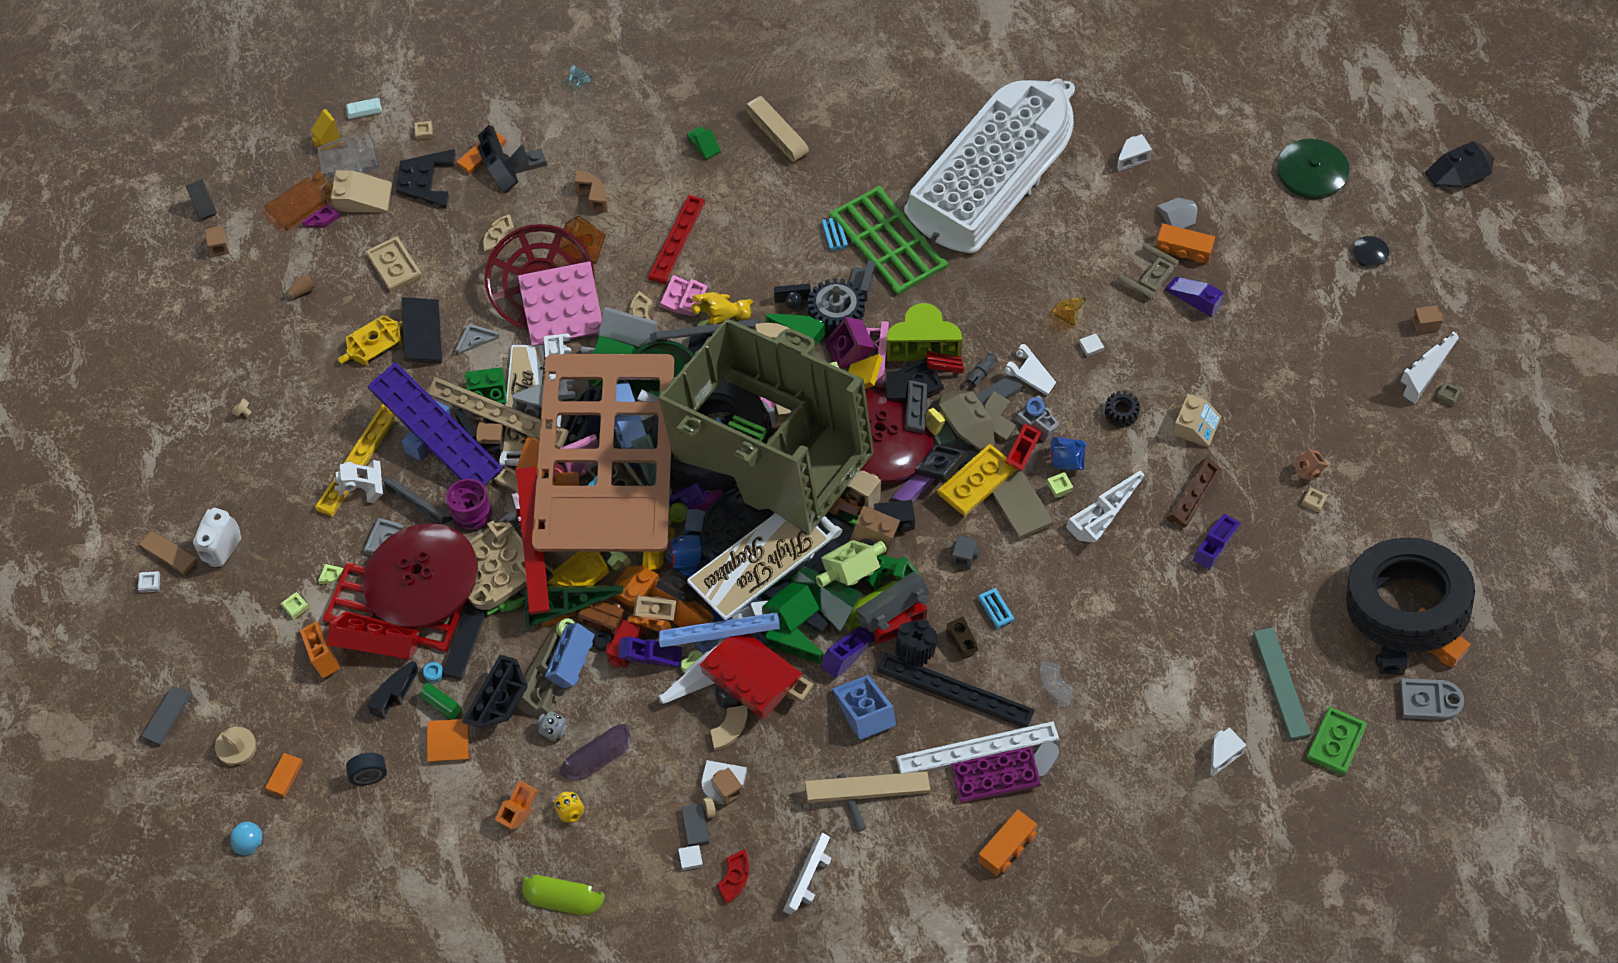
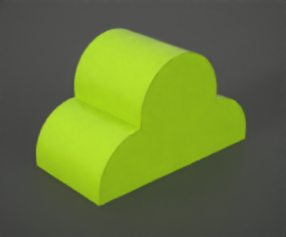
(921, 333)

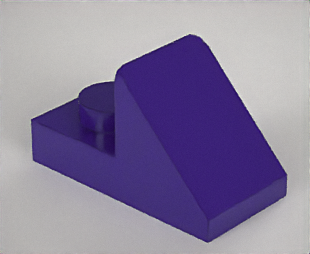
(688, 495)

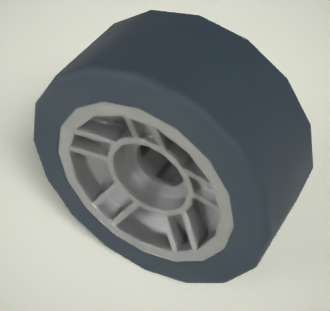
(366, 769)

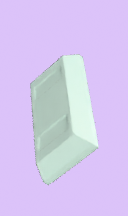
(363, 108)

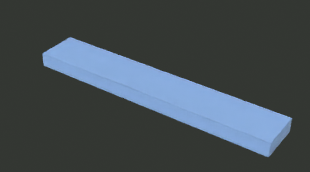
(719, 629)

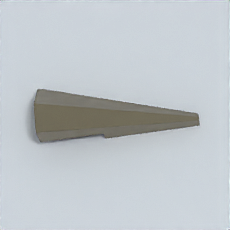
(541, 692)

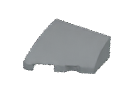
(1045, 423)

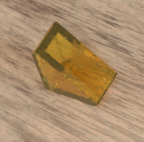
(1070, 310)

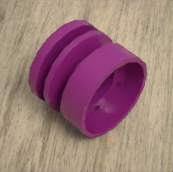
(469, 504)

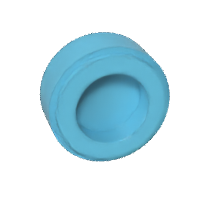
(433, 672)

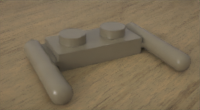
(1156, 274)

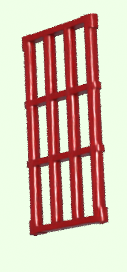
(352, 567)

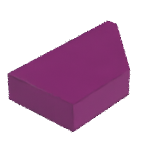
(321, 218)

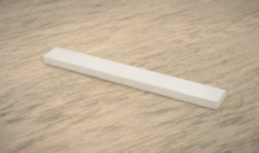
(945, 755)

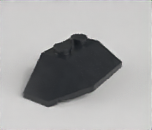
(1461, 166)
(584, 425)
(498, 694)

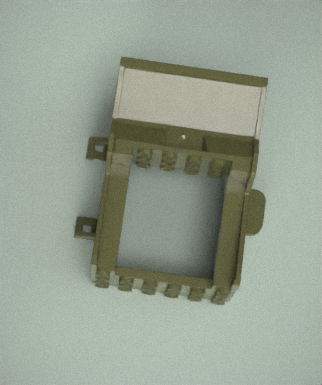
(811, 452)

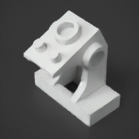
(348, 479)

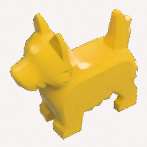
(720, 308)

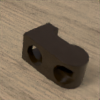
(962, 637)

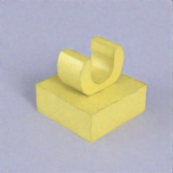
(934, 421)

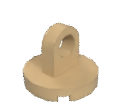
(235, 746)

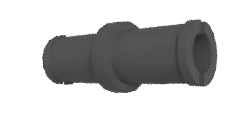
(982, 370)

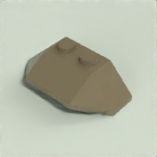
(967, 418)

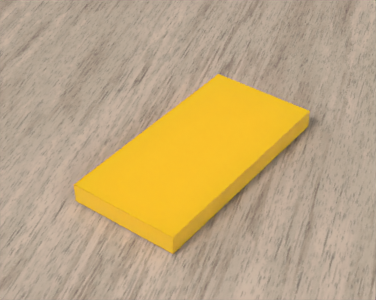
(976, 480)

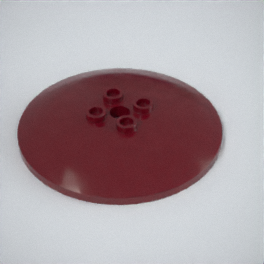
(895, 449)
(426, 597)

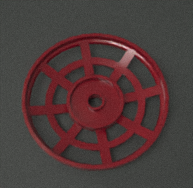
(533, 264)

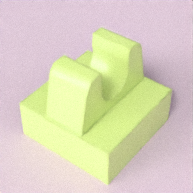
(1060, 485)
(618, 559)

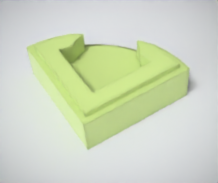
(330, 574)

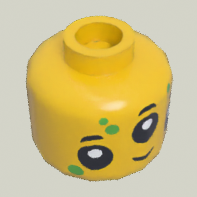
(568, 807)

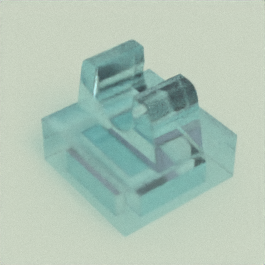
(582, 76)

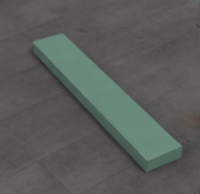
(1281, 684)

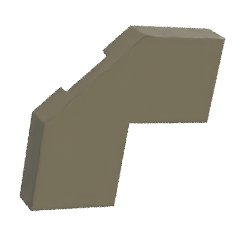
(995, 407)

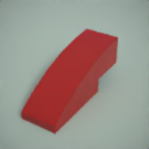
(1023, 447)
(914, 612)

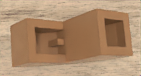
(588, 183)

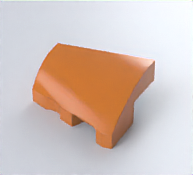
(649, 623)

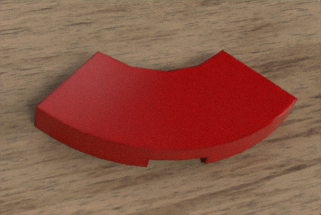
(736, 876)

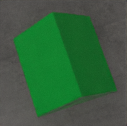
(793, 605)

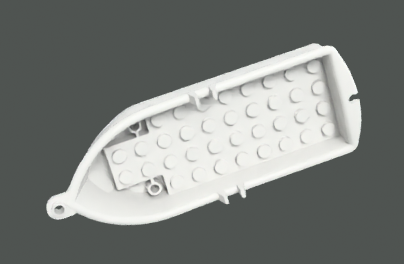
(993, 163)

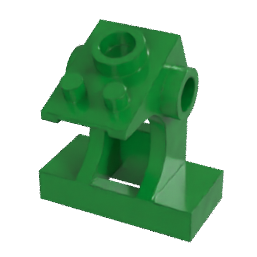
(898, 567)

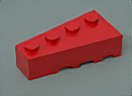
(372, 636)

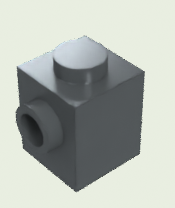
(964, 551)

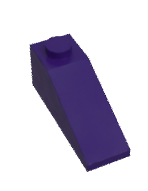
(1197, 294)
(846, 651)

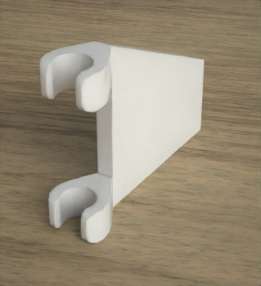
(1031, 372)

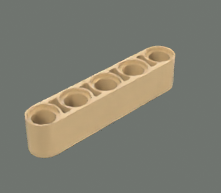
(777, 128)

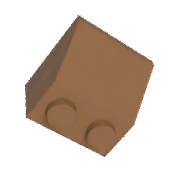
(875, 526)

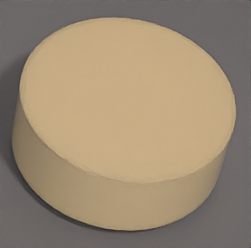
(709, 807)

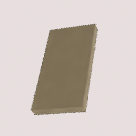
(1021, 506)

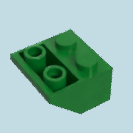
(488, 383)

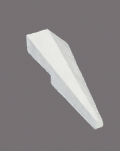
(1424, 370)
(1092, 521)

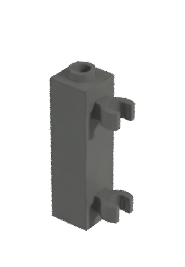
(892, 602)

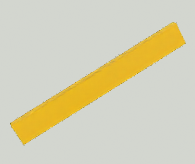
(359, 455)

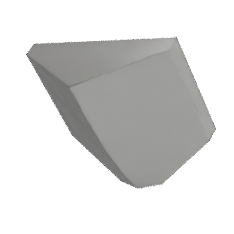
(1179, 212)

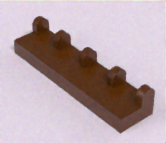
(1194, 493)

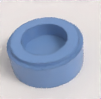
(1035, 407)

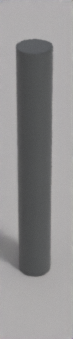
(854, 810)

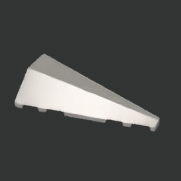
(690, 681)

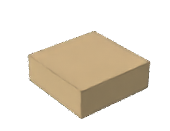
(423, 130)
(1314, 499)

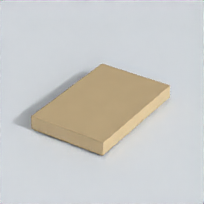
(393, 264)

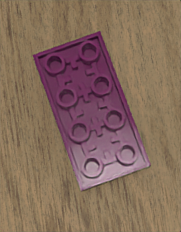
(996, 775)

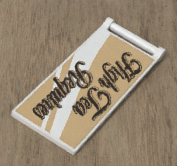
(525, 371)
(757, 563)

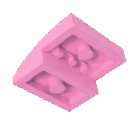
(679, 295)

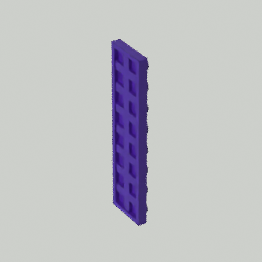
(433, 426)

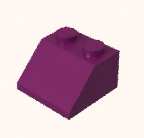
(849, 342)

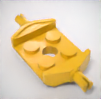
(363, 349)

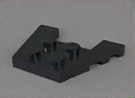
(417, 175)

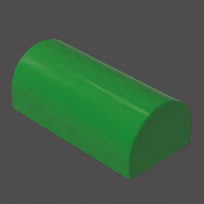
(440, 701)

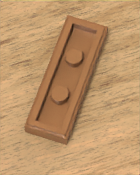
(168, 552)

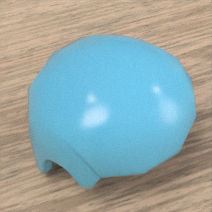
(246, 838)

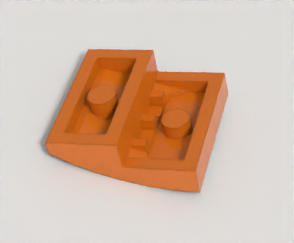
(447, 740)

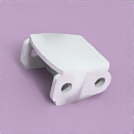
(216, 538)

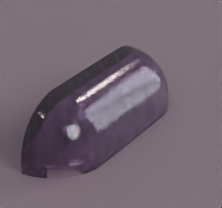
(597, 753)

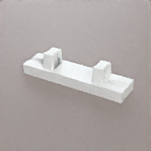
(799, 891)

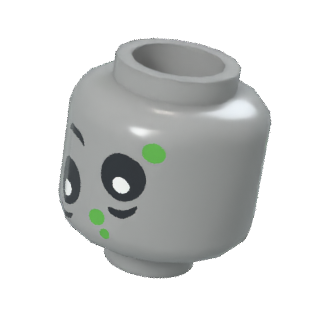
(552, 726)

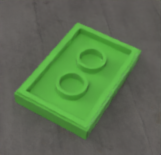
(1336, 741)

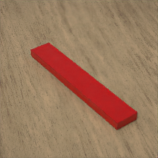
(676, 239)

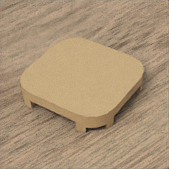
(499, 565)

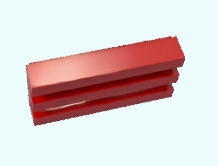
(944, 362)

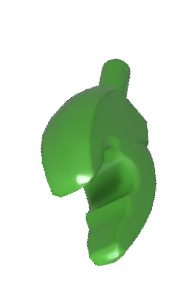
(508, 605)

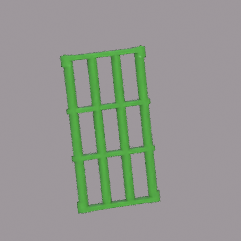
(889, 254)

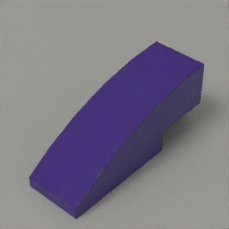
(1216, 541)
(649, 652)

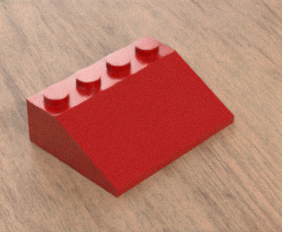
(750, 673)

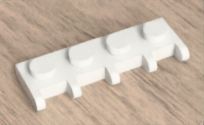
(554, 345)

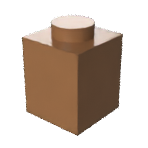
(217, 241)
(1427, 319)
(727, 785)

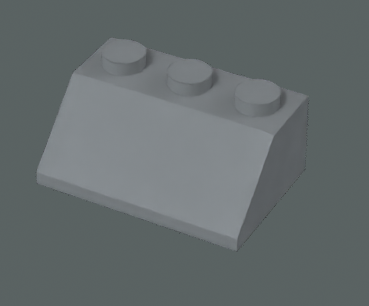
(626, 328)

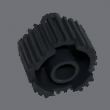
(916, 642)

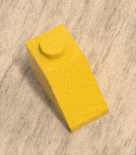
(324, 129)

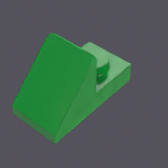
(704, 142)

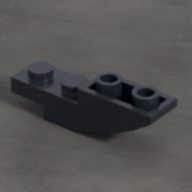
(495, 160)

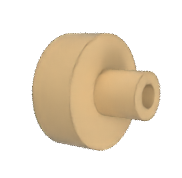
(241, 408)

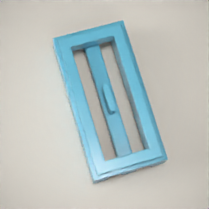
(827, 234)
(1003, 622)

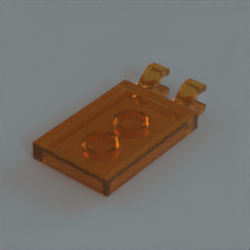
(300, 201)

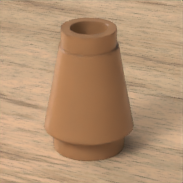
(301, 286)

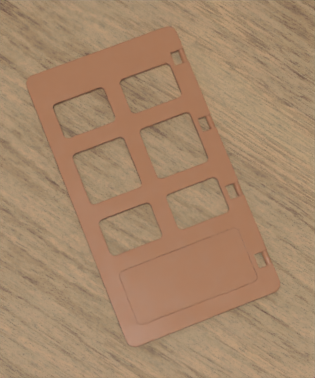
(603, 514)

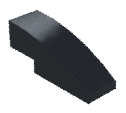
(393, 690)

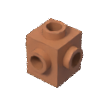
(1310, 465)

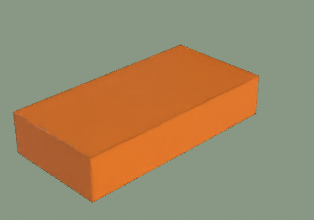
(284, 775)

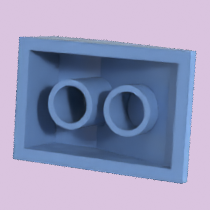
(865, 707)

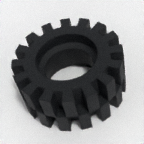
(1122, 418)

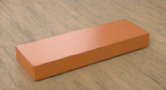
(473, 159)

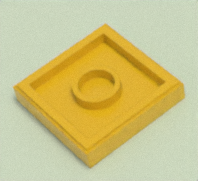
(867, 369)

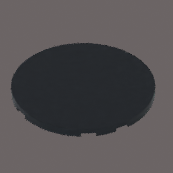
(730, 521)

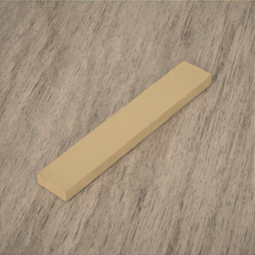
(867, 787)

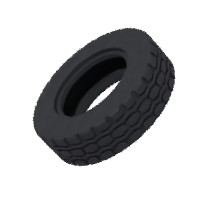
(729, 399)
(1403, 629)

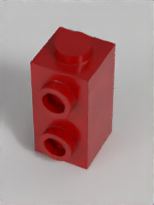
(612, 649)

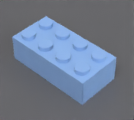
(627, 426)

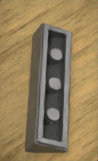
(416, 501)

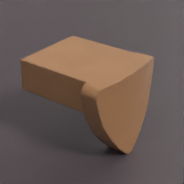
(489, 433)

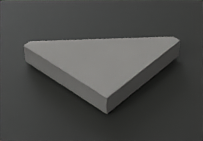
(474, 337)

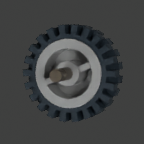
(834, 302)

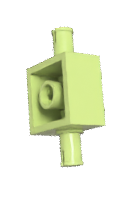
(850, 563)

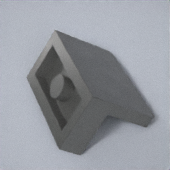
(863, 278)

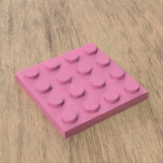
(561, 302)

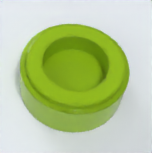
(678, 512)

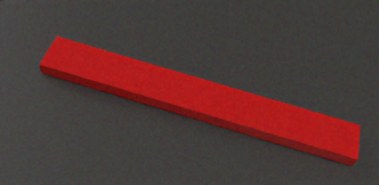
(534, 560)

